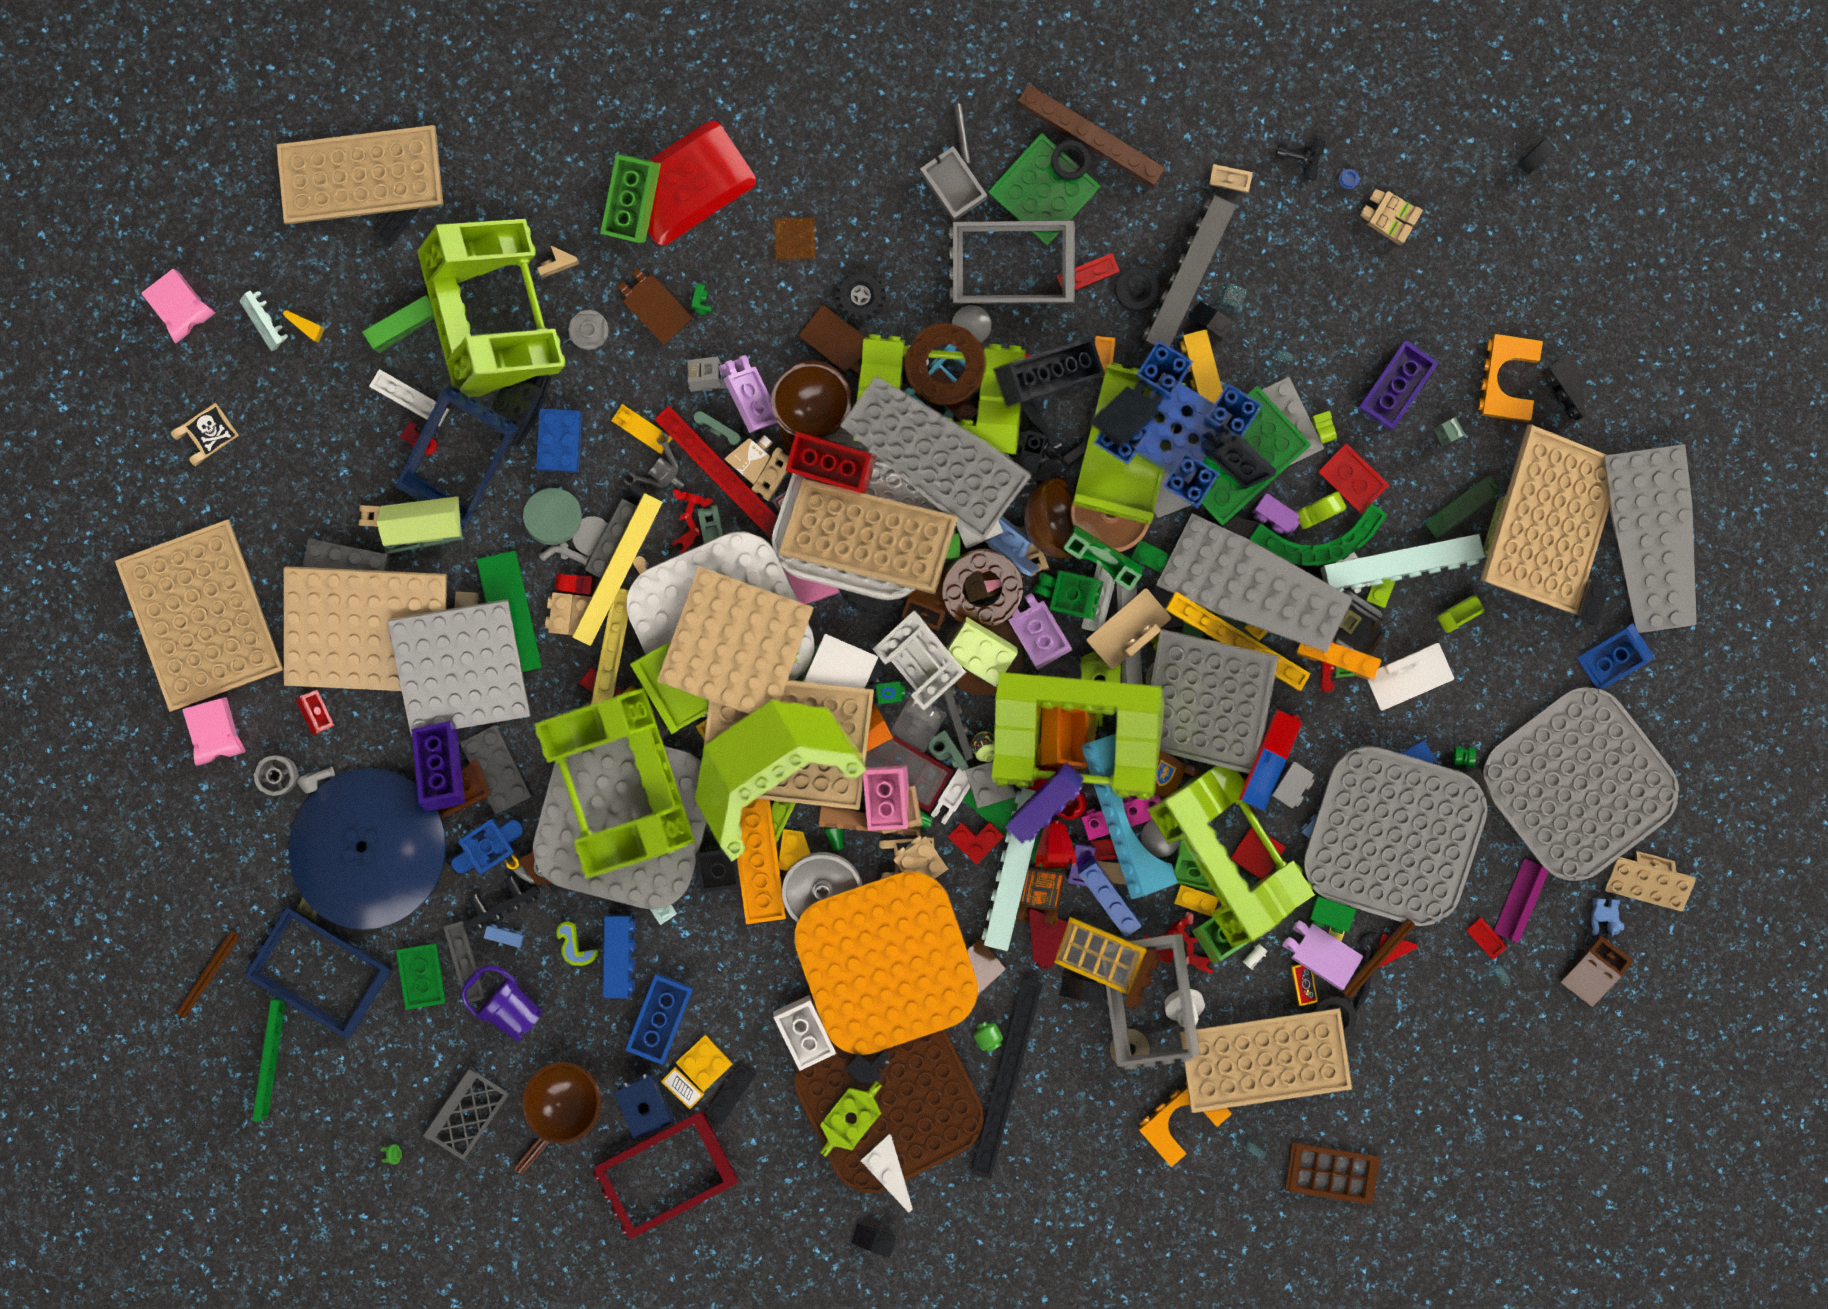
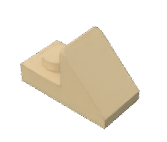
(562, 262)

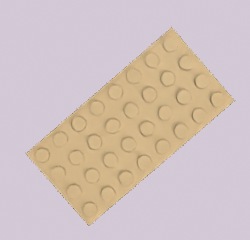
(359, 174)
(868, 536)
(1267, 1060)

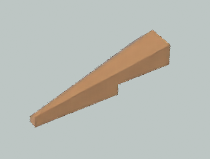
(851, 819)

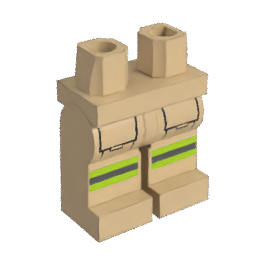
(1392, 216)

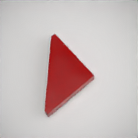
(1403, 948)

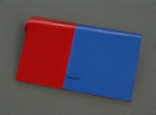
(1270, 760)

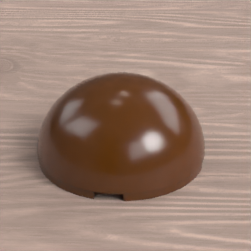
(811, 399)
(1049, 517)
(562, 1102)

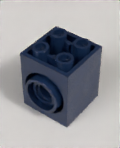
(633, 1098)

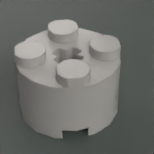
(266, 769)

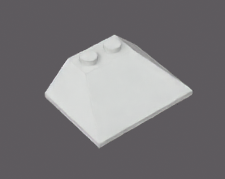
(920, 659)

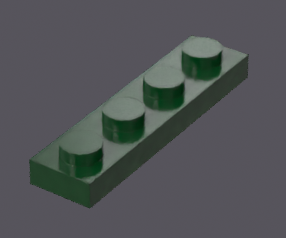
(1462, 507)

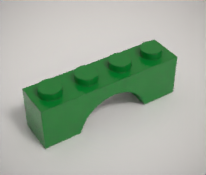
(1086, 546)

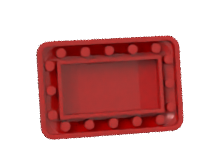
(696, 181)

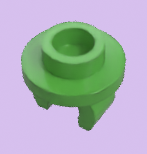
(393, 1154)

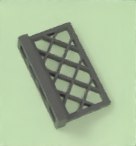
(450, 1104)

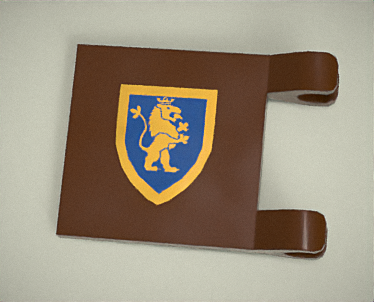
(1170, 774)

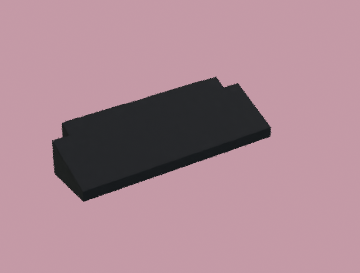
(1367, 633)

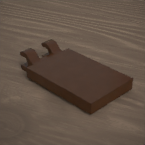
(655, 307)
(834, 339)

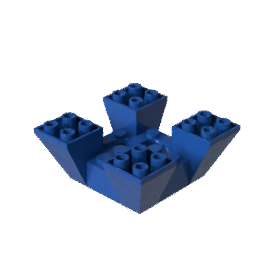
(1183, 461)

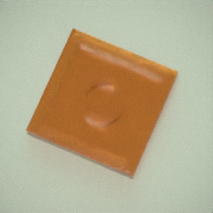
(795, 238)

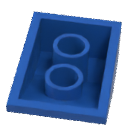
(1616, 657)

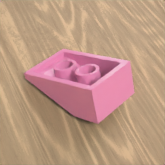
(886, 797)

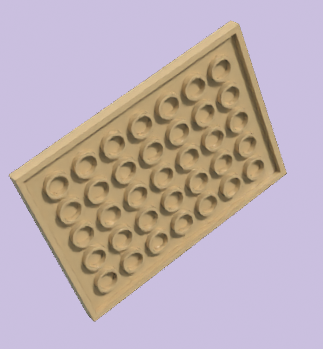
(1550, 521)
(199, 615)
(340, 625)
(813, 782)

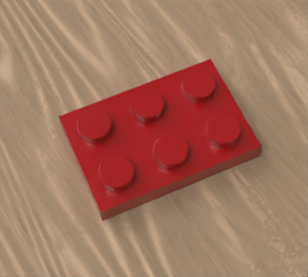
(1353, 478)

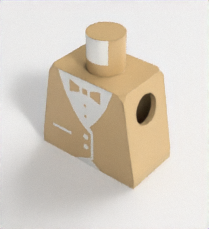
(750, 458)

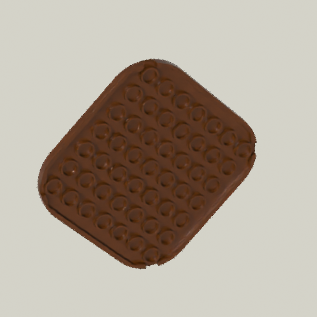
(922, 1104)

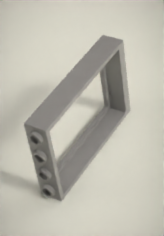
(1068, 273)
(1118, 1017)

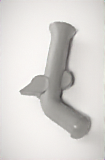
(565, 552)

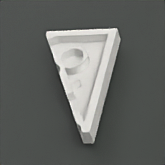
(886, 1168)

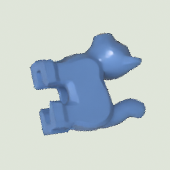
(1602, 914)

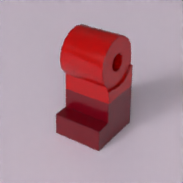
(411, 436)
(574, 584)

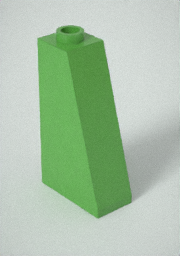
(399, 324)

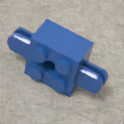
(487, 846)

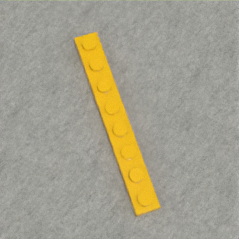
(1228, 634)

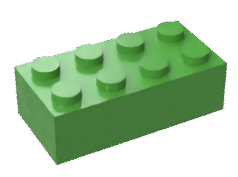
(630, 198)

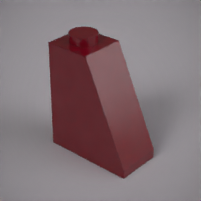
(1045, 938)

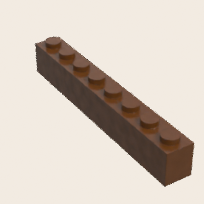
(1090, 136)

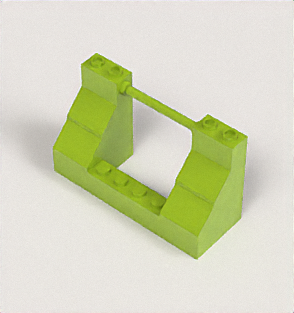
(493, 360)
(995, 421)
(1020, 719)
(645, 836)
(1244, 910)

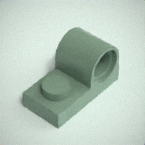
(1449, 431)
(949, 750)

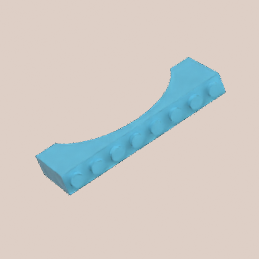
(1140, 869)

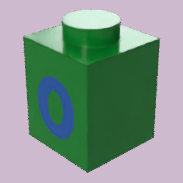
(890, 692)

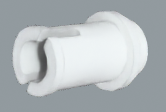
(1255, 956)

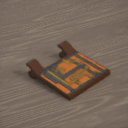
(1042, 892)

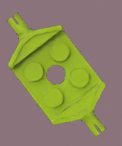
(1094, 666)
(846, 1134)

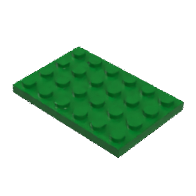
(1274, 440)

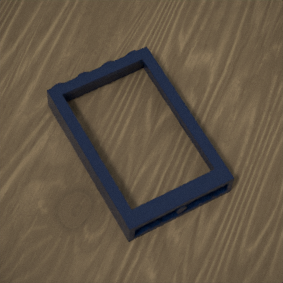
(422, 490)
(264, 951)

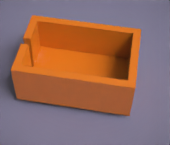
(1062, 737)

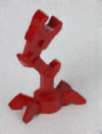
(688, 538)
(1178, 928)

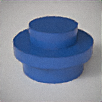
(1349, 179)

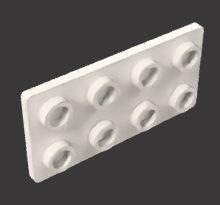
(1410, 676)

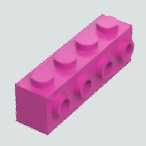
(1135, 810)

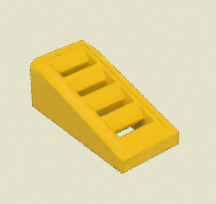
(311, 329)

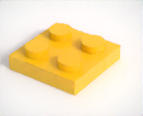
(704, 1063)

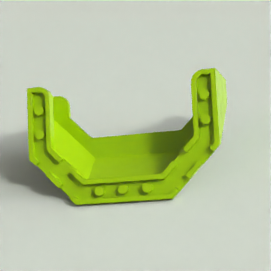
(760, 755)

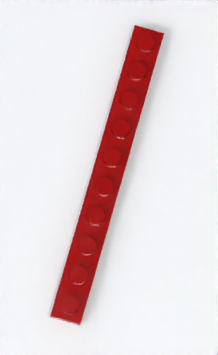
(717, 470)

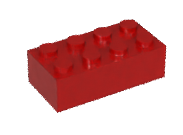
(831, 462)

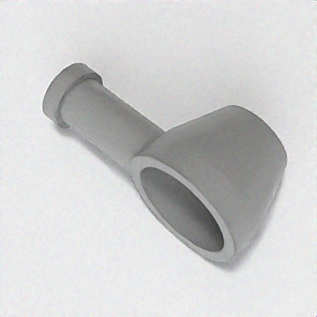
(309, 781)

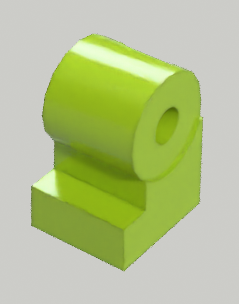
(1324, 427)

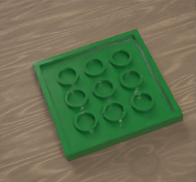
(1037, 194)

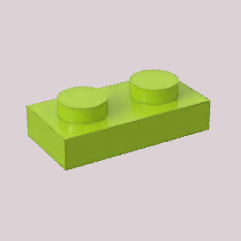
(1380, 593)

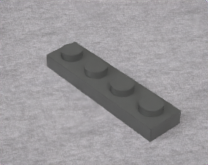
(960, 729)
(463, 959)

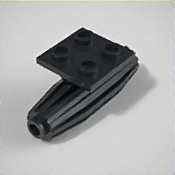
(522, 404)

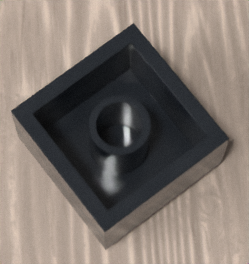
(717, 871)

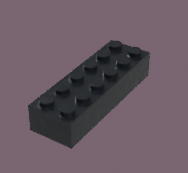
(1049, 371)

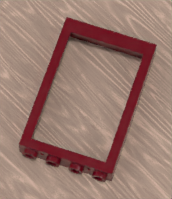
(712, 1145)

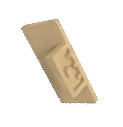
(1129, 629)
(1651, 881)

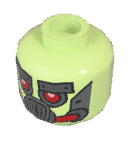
(984, 746)

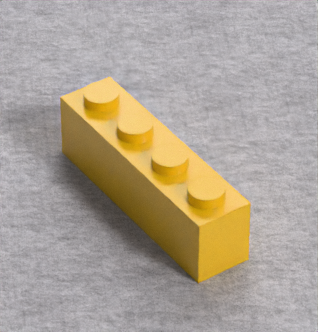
(1203, 369)

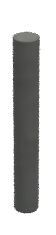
(961, 133)

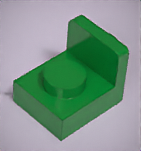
(700, 296)

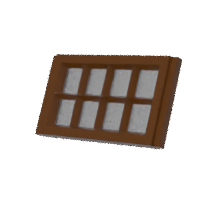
(1332, 1173)

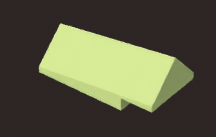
(419, 521)

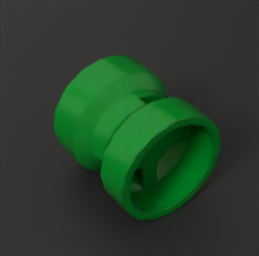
(1045, 585)
(1464, 756)

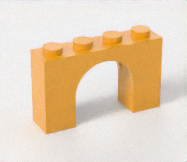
(1495, 401)
(1348, 659)
(1156, 1127)

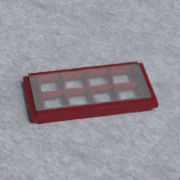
(923, 771)

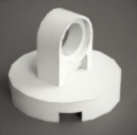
(1174, 1009)

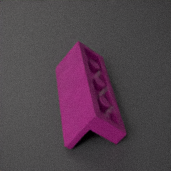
(1521, 900)

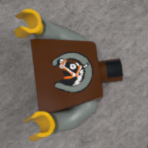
(528, 871)

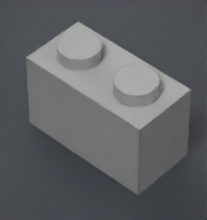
(1293, 784)

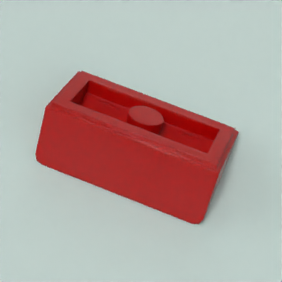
(314, 712)

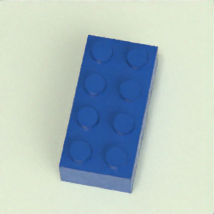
(618, 956)
(659, 1018)

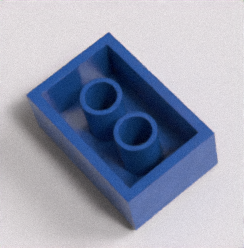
(559, 440)

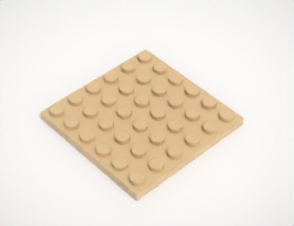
(734, 642)

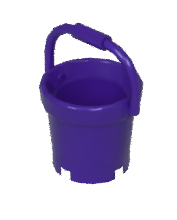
(507, 1007)

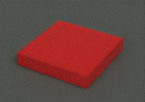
(1253, 855)

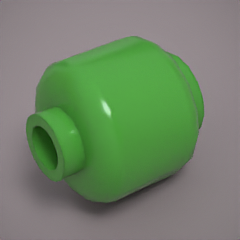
(988, 1036)

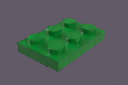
(421, 976)

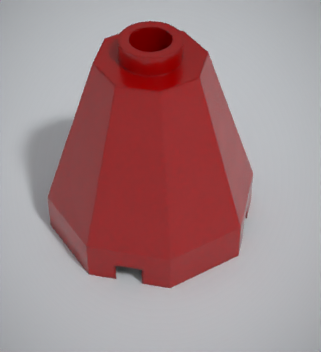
(1055, 847)

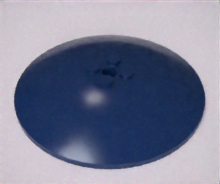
(401, 854)

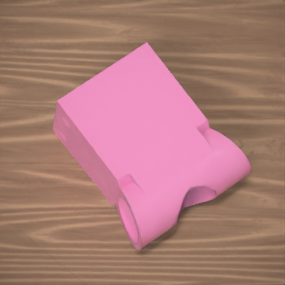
(177, 304)
(809, 591)
(212, 731)

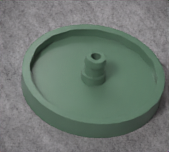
(552, 516)

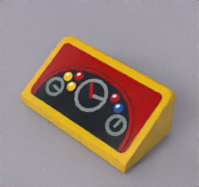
(1304, 985)

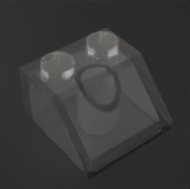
(916, 725)

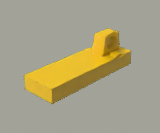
(640, 428)

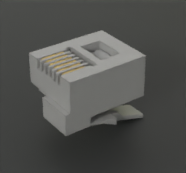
(705, 374)

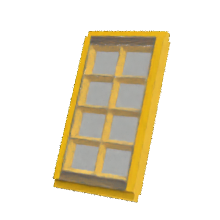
(1100, 955)

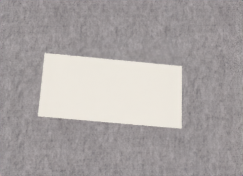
(841, 664)

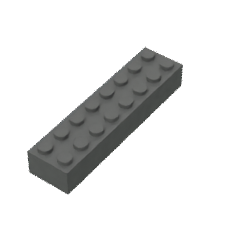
(1190, 272)

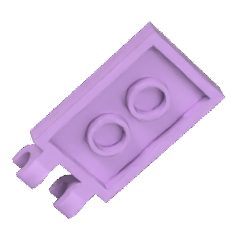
(748, 393)
(1039, 633)
(1323, 954)

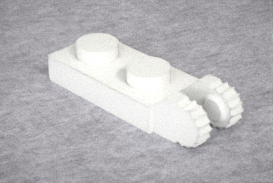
(953, 795)

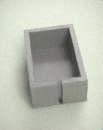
(953, 183)

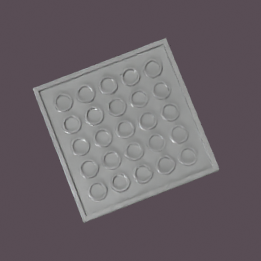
(459, 666)
(1213, 699)

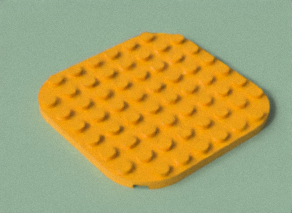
(886, 963)

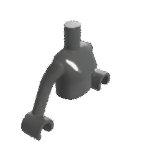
(661, 471)

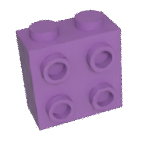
(1275, 514)

